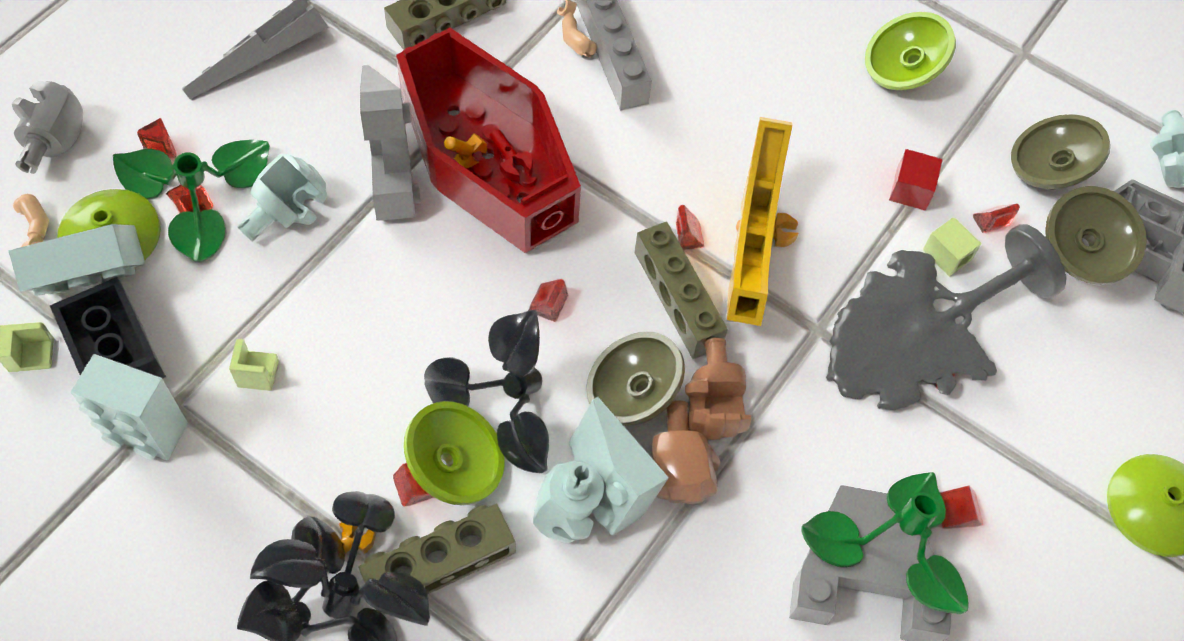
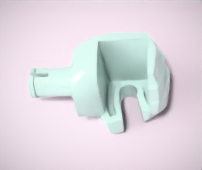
(1170, 148)
(281, 195)
(566, 501)

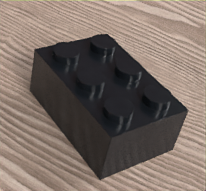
(105, 325)

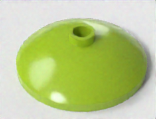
(910, 50)
(118, 208)
(465, 444)
(1142, 505)

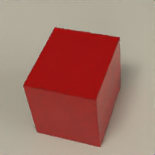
(915, 179)

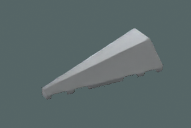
(280, 32)

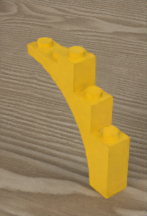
(758, 213)

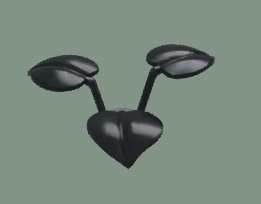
(516, 343)
(296, 566)
(278, 617)

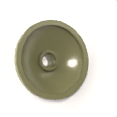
(1060, 151)
(1109, 226)
(637, 377)

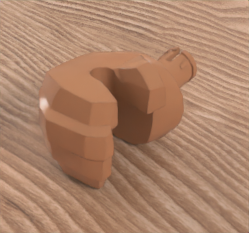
(717, 395)
(685, 459)

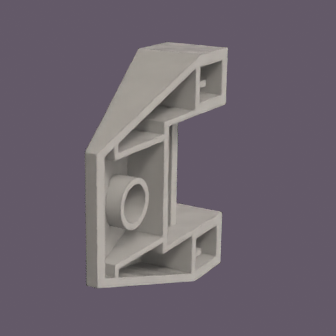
(384, 126)
(1165, 241)
(879, 571)

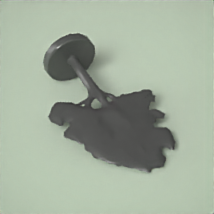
(898, 338)

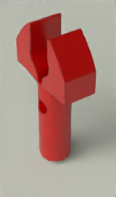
(511, 156)

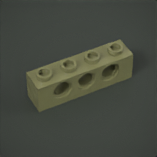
(419, 19)
(679, 288)
(460, 561)

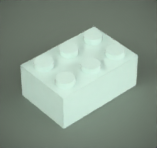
(77, 259)
(130, 407)

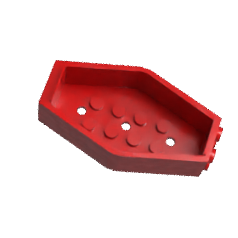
(460, 76)

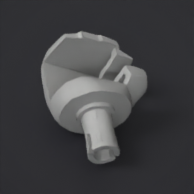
(46, 126)

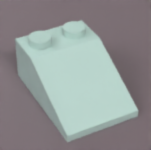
(626, 468)

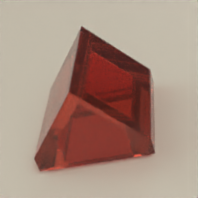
(156, 137)
(550, 299)

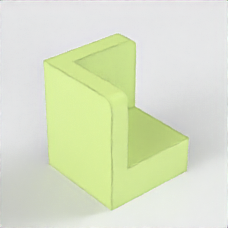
(952, 246)
(26, 347)
(252, 368)

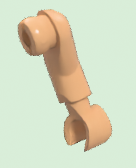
(571, 36)
(34, 213)

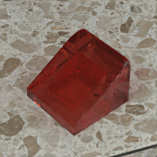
(182, 202)
(996, 217)
(688, 229)
(407, 487)
(961, 508)

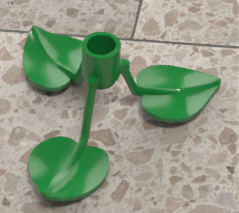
(196, 233)
(917, 510)

